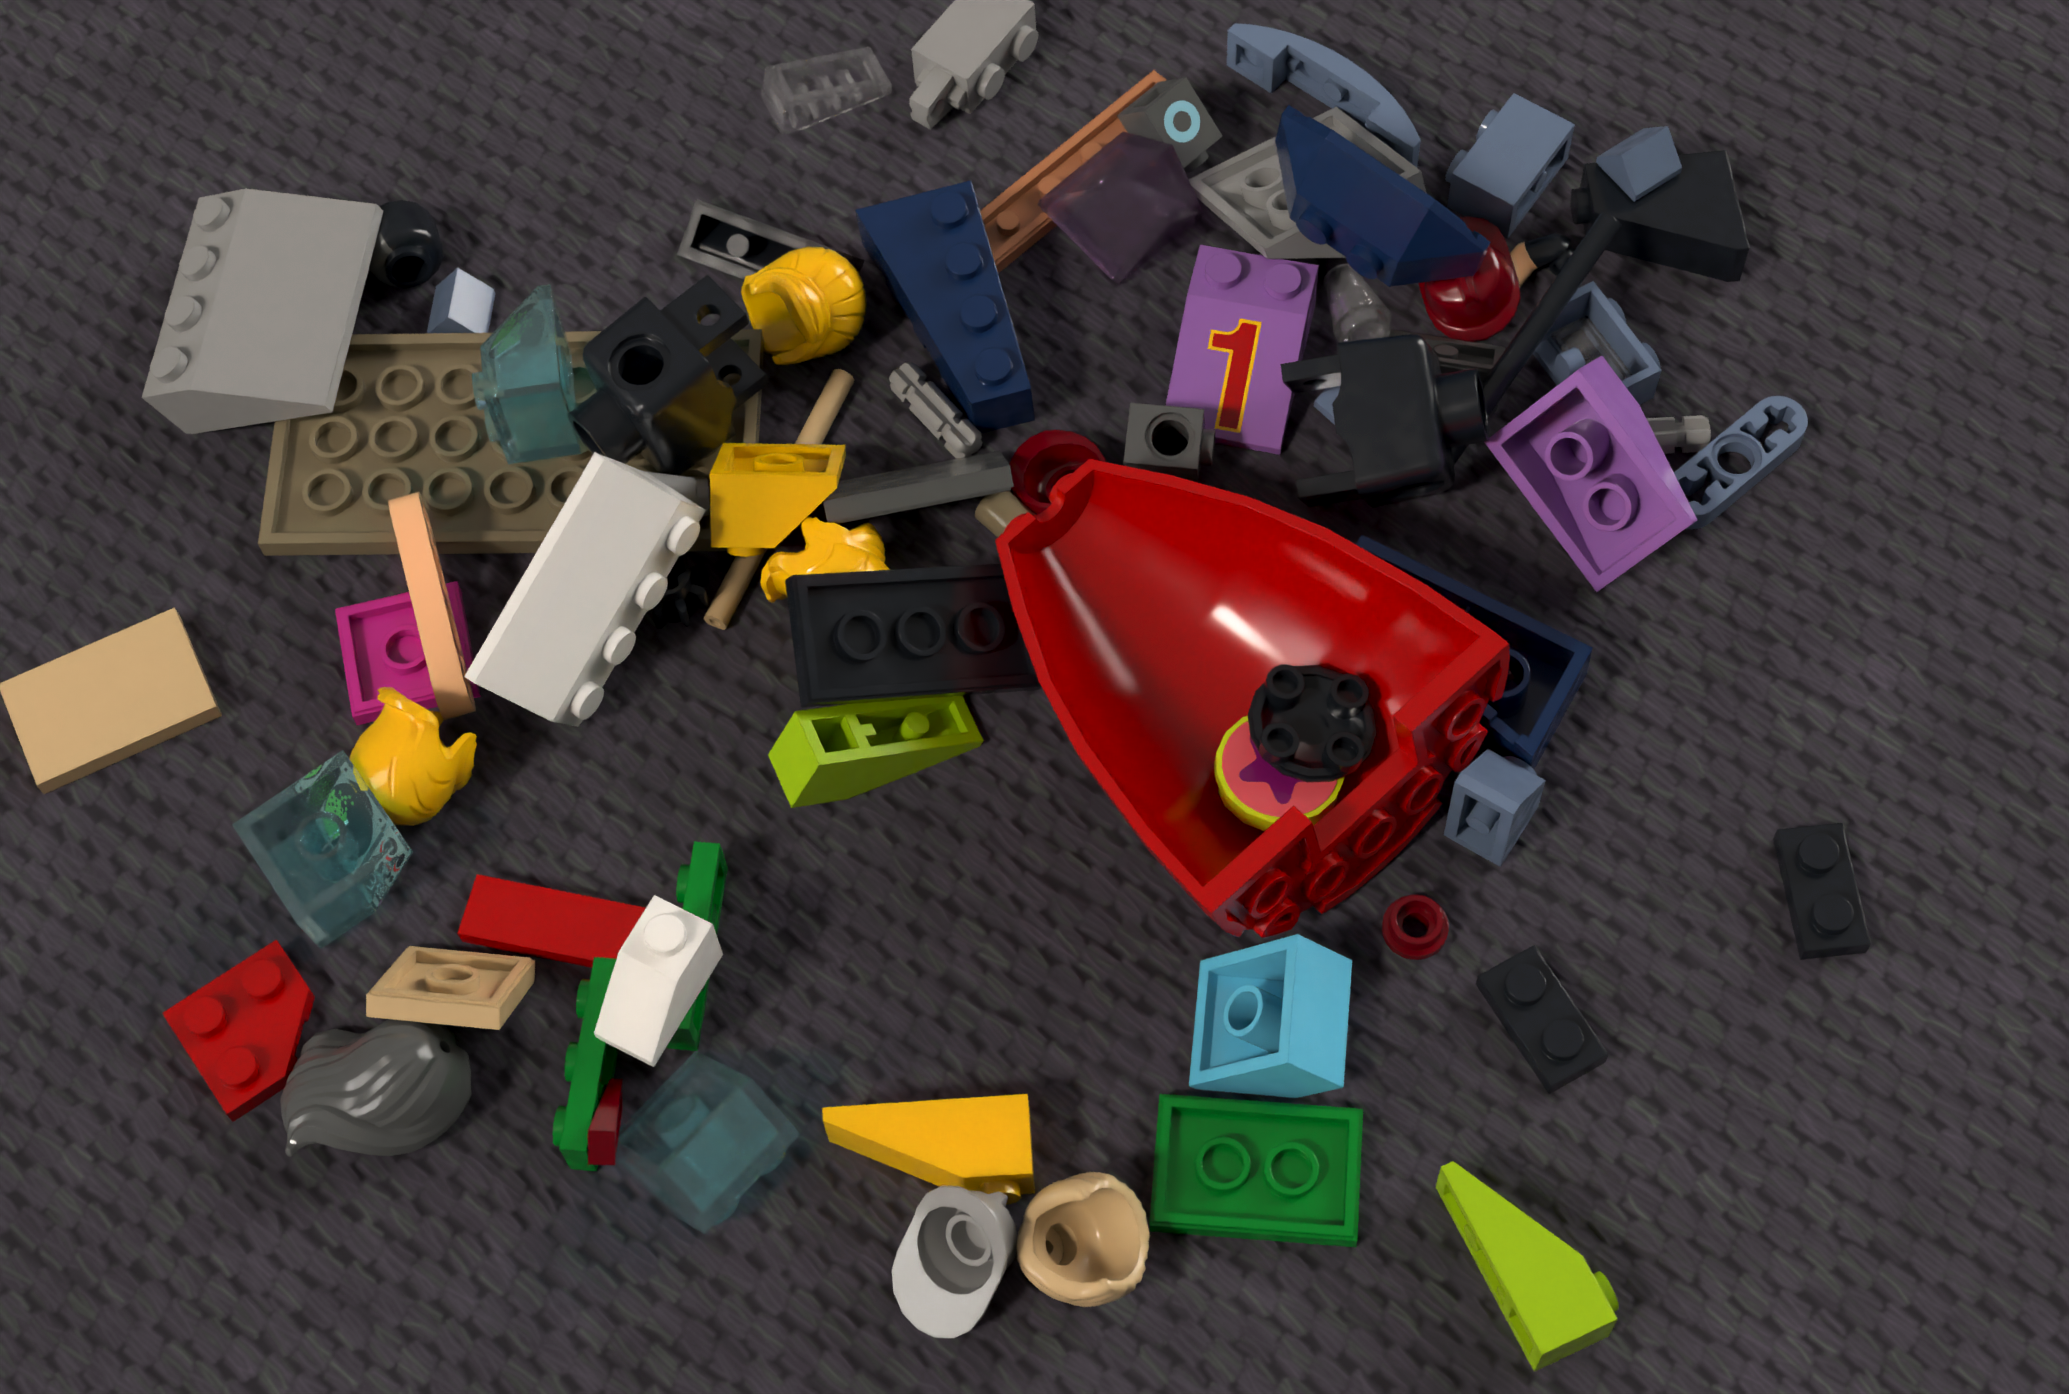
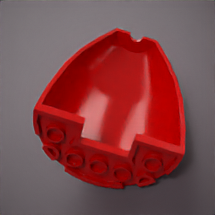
(1159, 621)

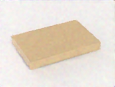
(109, 700)

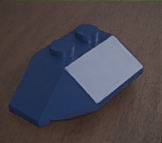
(1369, 210)

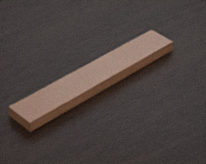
(1014, 218)

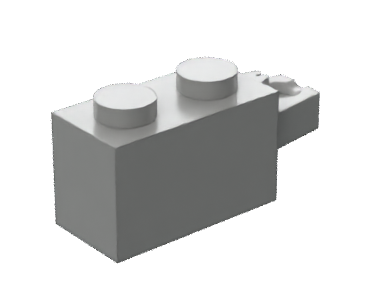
(968, 55)

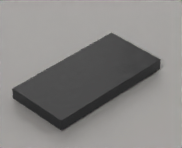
(905, 635)

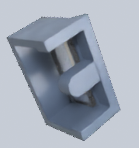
(1594, 328)

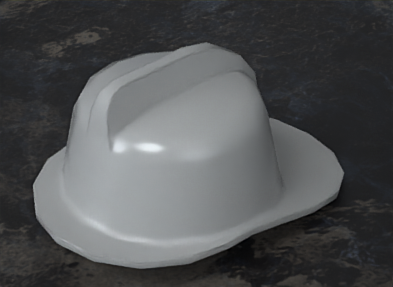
(953, 1259)

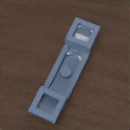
(1273, 55)

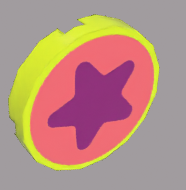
(1260, 792)

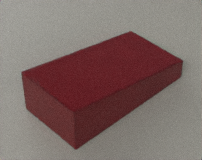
(605, 1126)

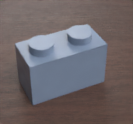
(1509, 163)

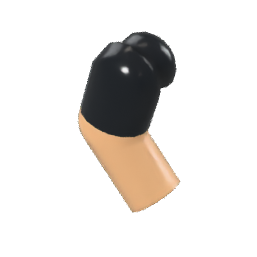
(1535, 253)

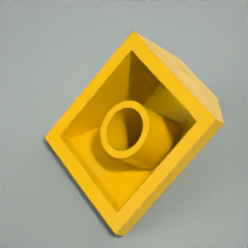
(767, 491)

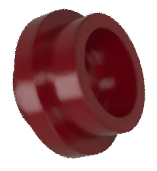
(1418, 909)

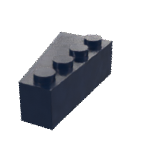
(949, 287)
(1542, 670)

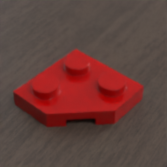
(245, 1028)

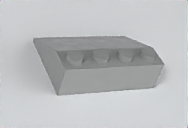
(261, 309)

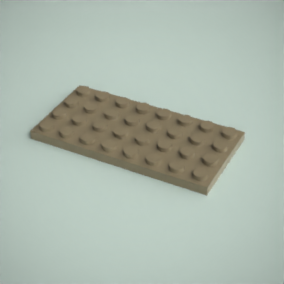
(413, 426)

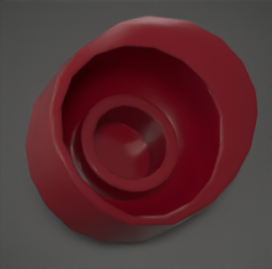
(1044, 461)

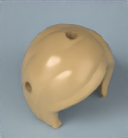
(1101, 1237)

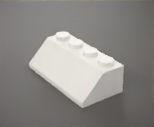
(586, 592)

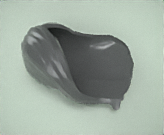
(376, 1089)

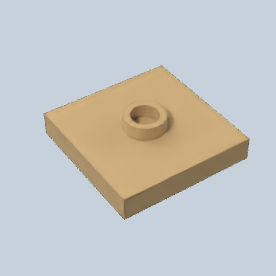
(451, 988)

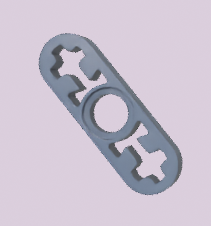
(1743, 439)

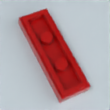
(545, 921)

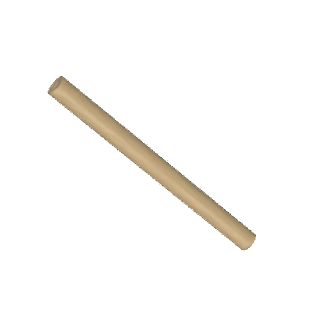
(813, 432)

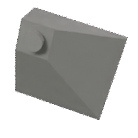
(1252, 198)

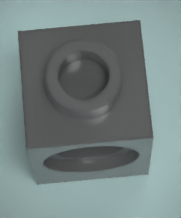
(1150, 421)

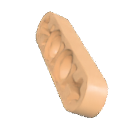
(431, 606)

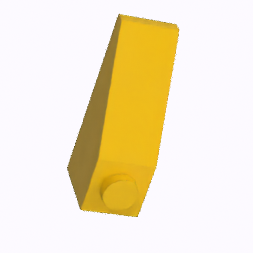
(946, 1142)

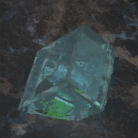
(529, 382)
(326, 849)
(704, 1141)

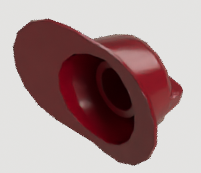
(1477, 304)

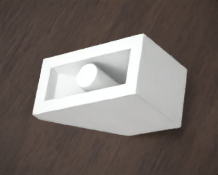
(656, 979)

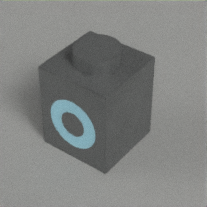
(1176, 117)

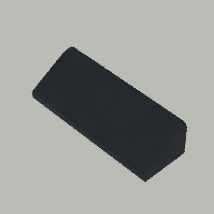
(738, 242)

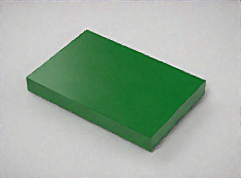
(1257, 1170)

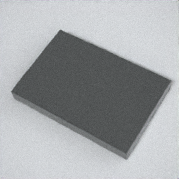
(918, 487)

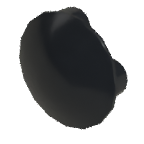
(1312, 722)

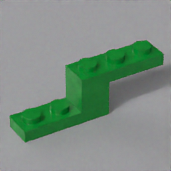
(591, 1060)

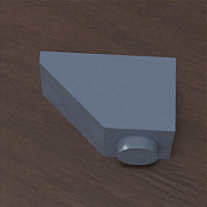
(1493, 805)

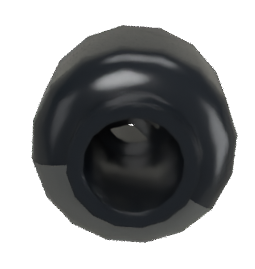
(406, 245)

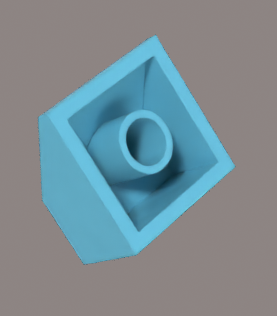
(1272, 1020)

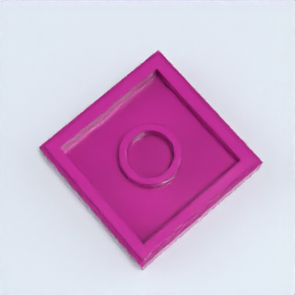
(385, 650)

